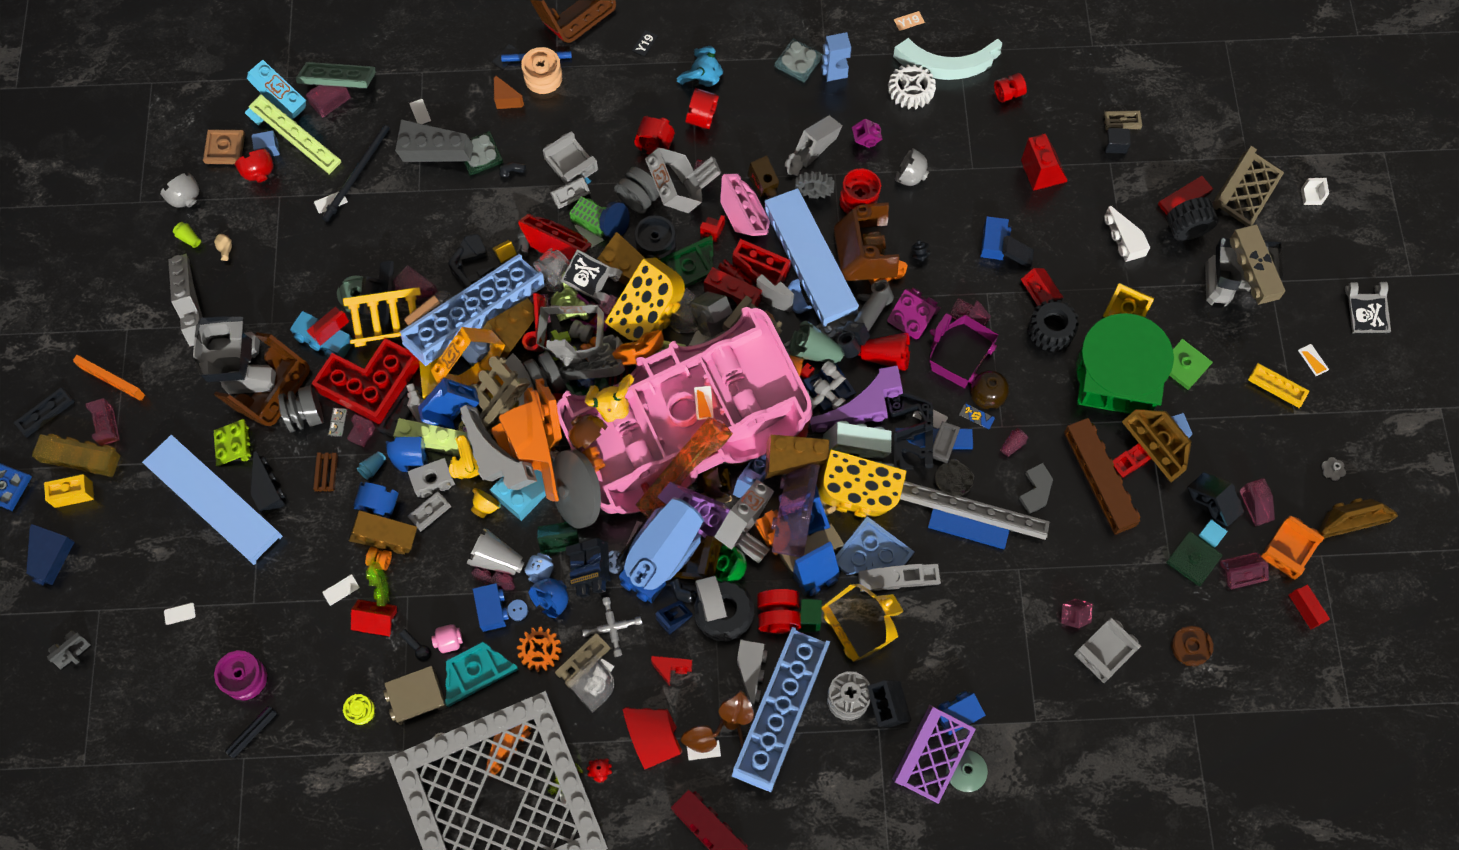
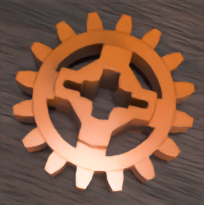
(544, 643)

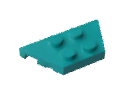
(474, 671)

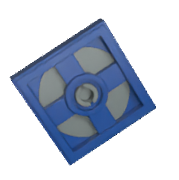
(12, 486)

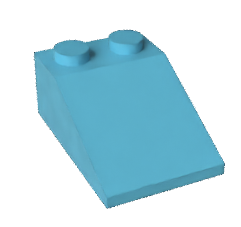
(520, 501)

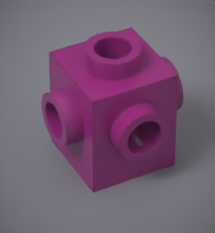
(867, 133)

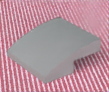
(776, 296)

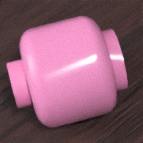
(447, 638)

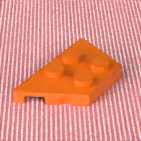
(550, 412)

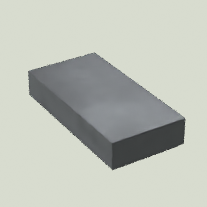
(945, 441)

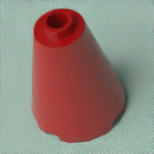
(888, 351)

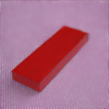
(1195, 189)

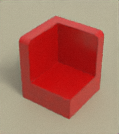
(712, 227)

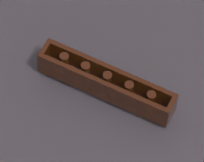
(1102, 476)

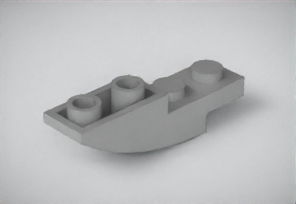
(899, 576)

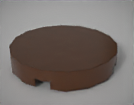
(1192, 646)

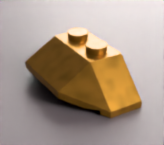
(1161, 440)
(1355, 516)

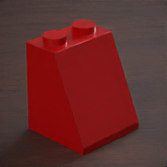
(1042, 163)

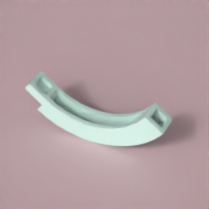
(947, 67)

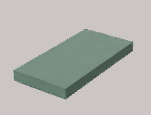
(336, 75)

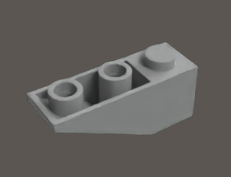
(749, 665)

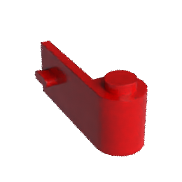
(530, 339)

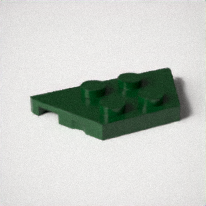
(693, 261)

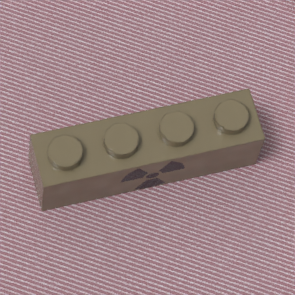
(1257, 264)

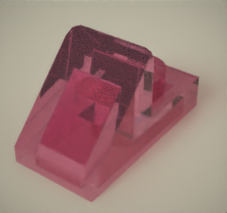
(975, 312)

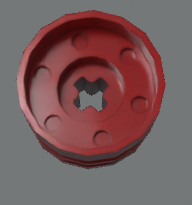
(859, 188)

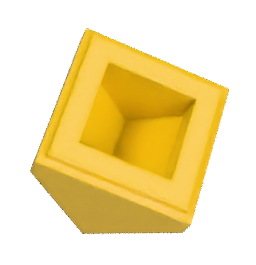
(505, 251)

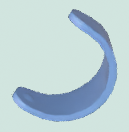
(799, 303)

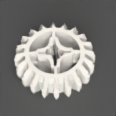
(912, 91)

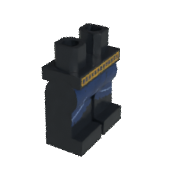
(589, 566)

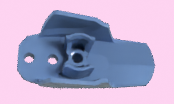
(664, 544)

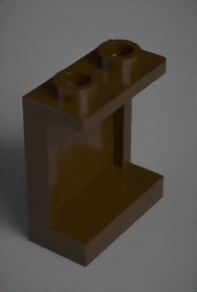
(703, 561)

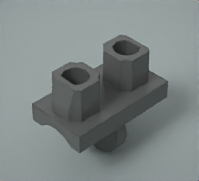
(68, 651)

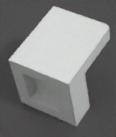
(1315, 191)

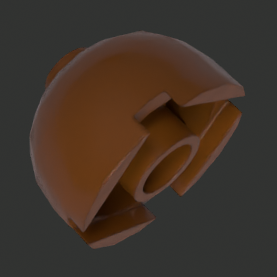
(585, 430)

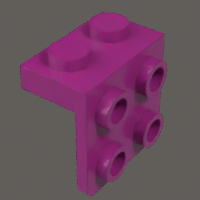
(913, 312)

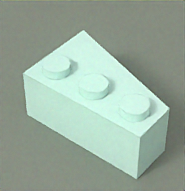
(859, 440)

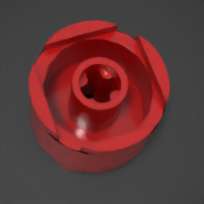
(702, 108)
(654, 134)

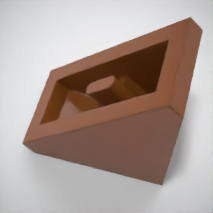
(506, 96)

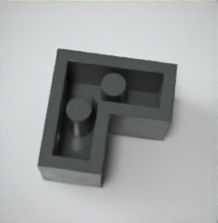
(710, 312)

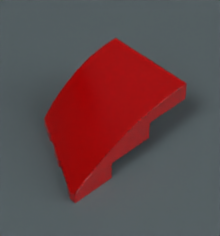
(652, 735)

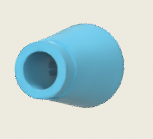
(371, 465)

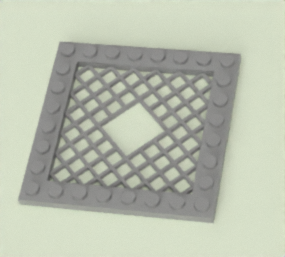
(536, 708)

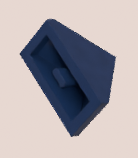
(673, 616)

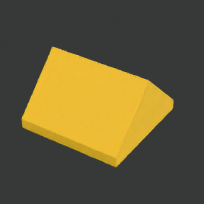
(1128, 301)

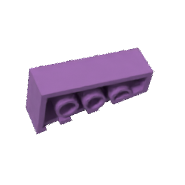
(710, 509)

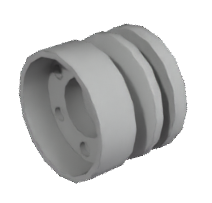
(841, 704)

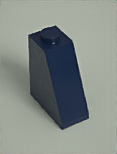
(46, 554)

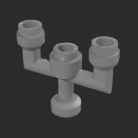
(824, 389)

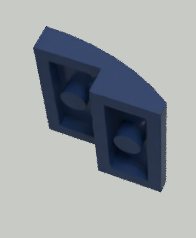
(843, 390)

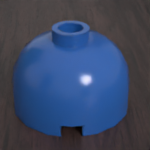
(550, 595)

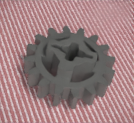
(815, 184)

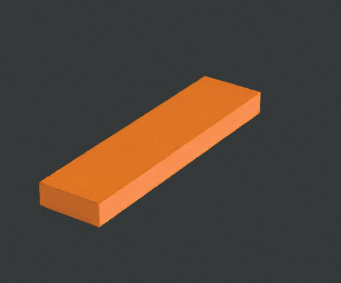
(108, 377)

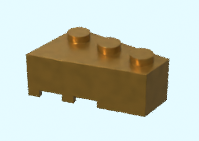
(512, 324)
(791, 453)
(382, 533)

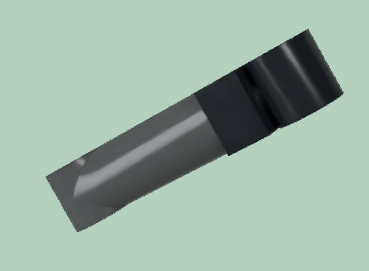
(857, 331)

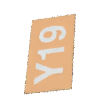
(909, 20)

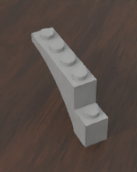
(184, 296)
(491, 458)

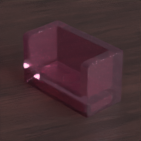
(103, 421)

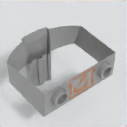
(693, 179)
(562, 349)
(741, 519)

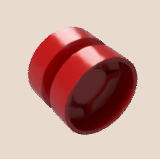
(778, 610)

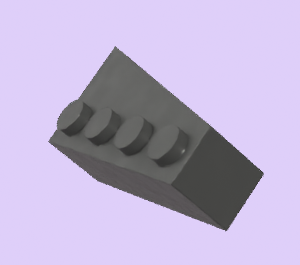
(431, 144)

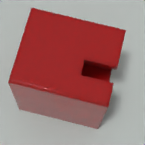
(806, 372)

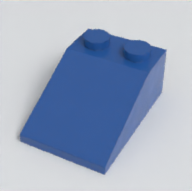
(816, 570)

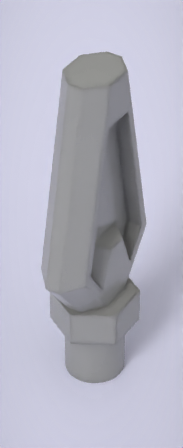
(414, 401)

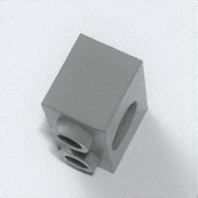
(420, 476)

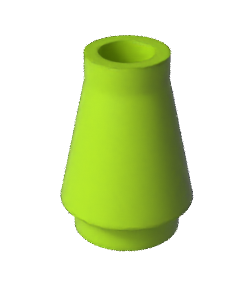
(186, 234)

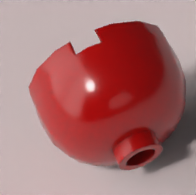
(256, 166)

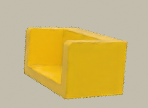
(69, 491)

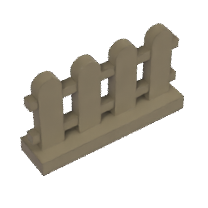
(503, 395)

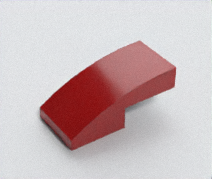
(1131, 460)

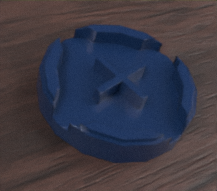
(614, 219)

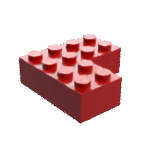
(371, 389)

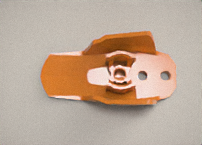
(525, 439)

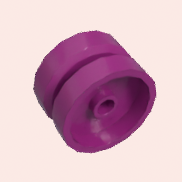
(240, 675)

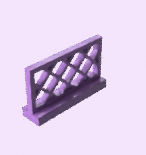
(916, 748)

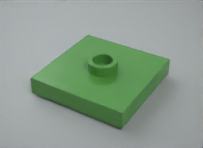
(1188, 364)

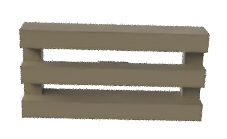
(1123, 122)

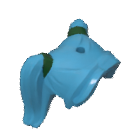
(704, 68)

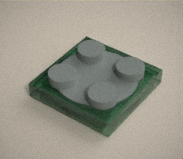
(484, 154)

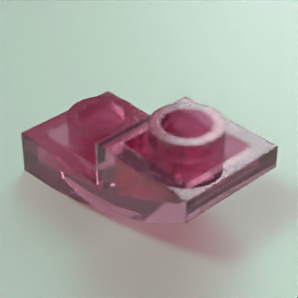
(503, 580)

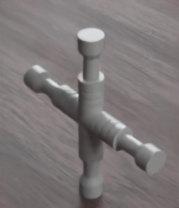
(612, 626)

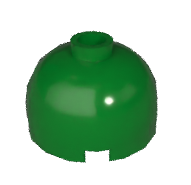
(730, 565)

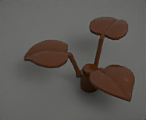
(734, 713)

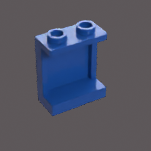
(445, 403)

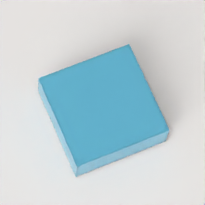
(1212, 533)

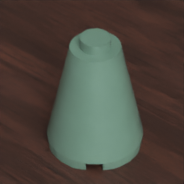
(814, 345)

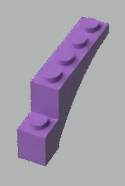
(865, 407)

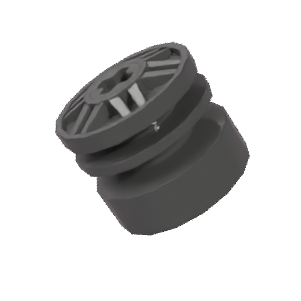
(296, 410)

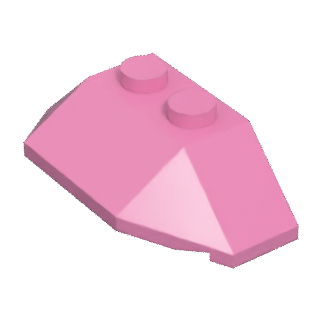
(743, 206)

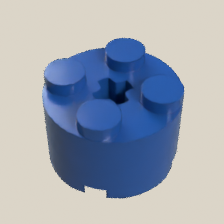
(375, 500)

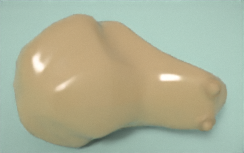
(224, 245)

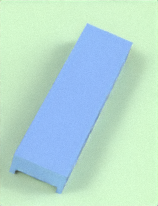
(810, 257)
(471, 308)
(212, 499)
(780, 710)

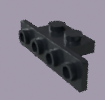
(373, 286)

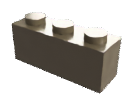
(813, 542)

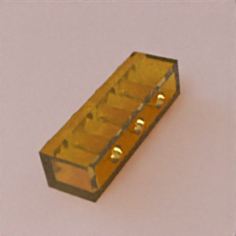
(76, 455)

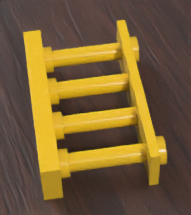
(372, 301)

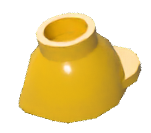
(484, 503)

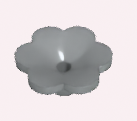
(793, 164)
(1333, 469)

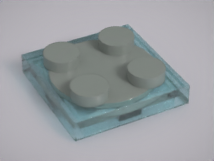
(798, 60)

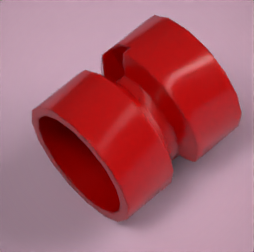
(1008, 88)

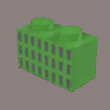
(587, 215)

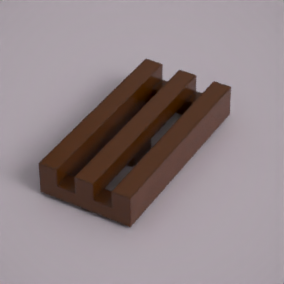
(326, 457)

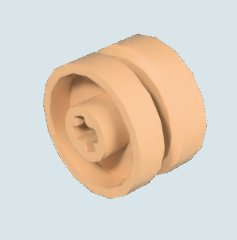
(542, 70)

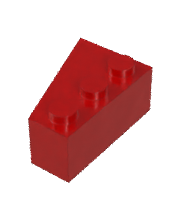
(757, 261)

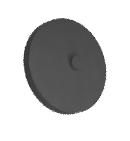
(577, 488)

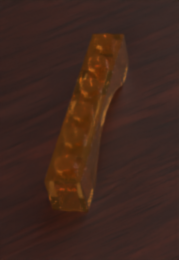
(703, 443)

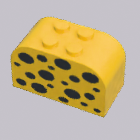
(647, 300)
(859, 484)

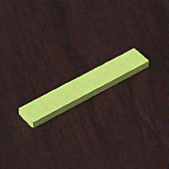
(294, 134)

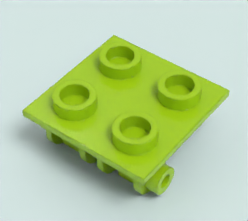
(232, 443)

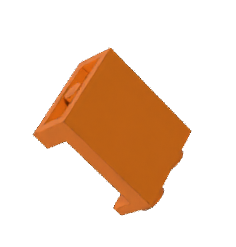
(1292, 547)

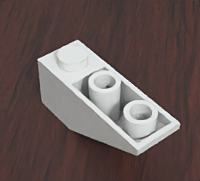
(1130, 239)

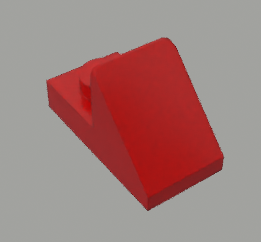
(665, 666)

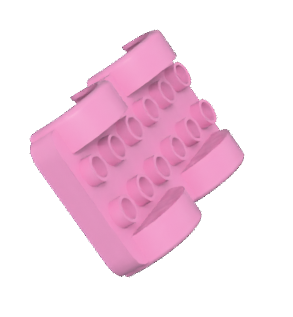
(751, 392)

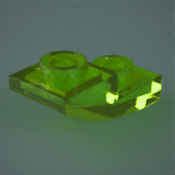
(377, 578)

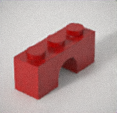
(727, 285)

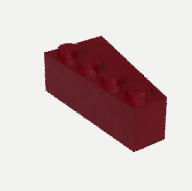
(705, 824)

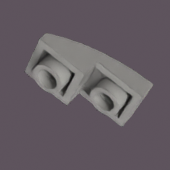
(711, 598)

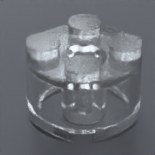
(552, 266)

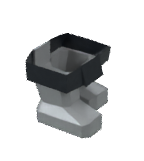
(1226, 275)
(224, 354)

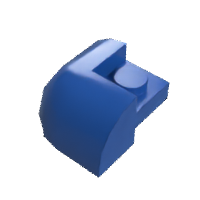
(407, 452)

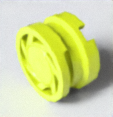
(359, 709)

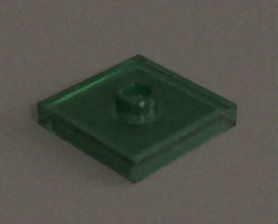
(1194, 558)

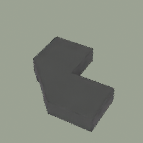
(1042, 482)

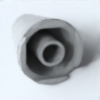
(495, 555)

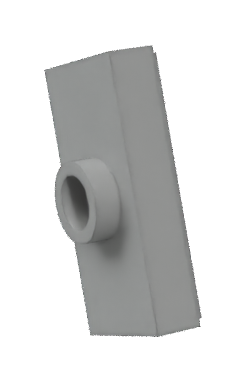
(570, 192)
(429, 511)

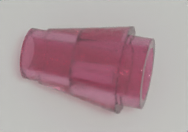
(1014, 442)

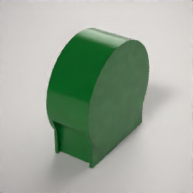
(1124, 364)

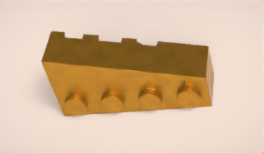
(622, 256)

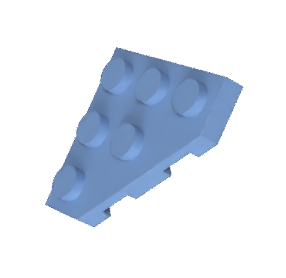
(871, 549)

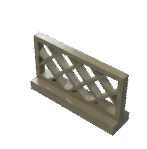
(1237, 176)

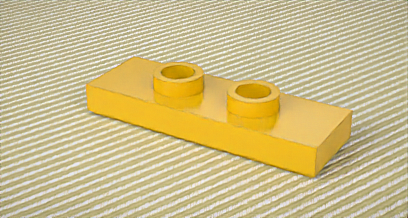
(1278, 385)

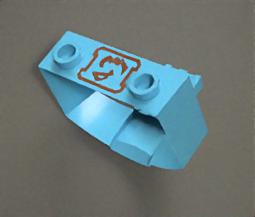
(276, 90)

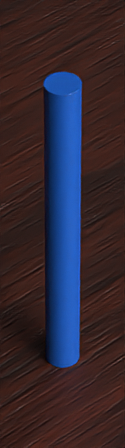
(518, 57)

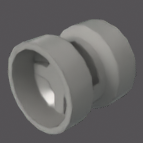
(581, 331)

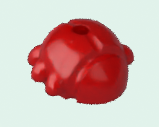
(601, 774)

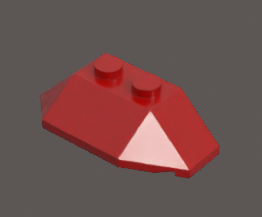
(547, 234)

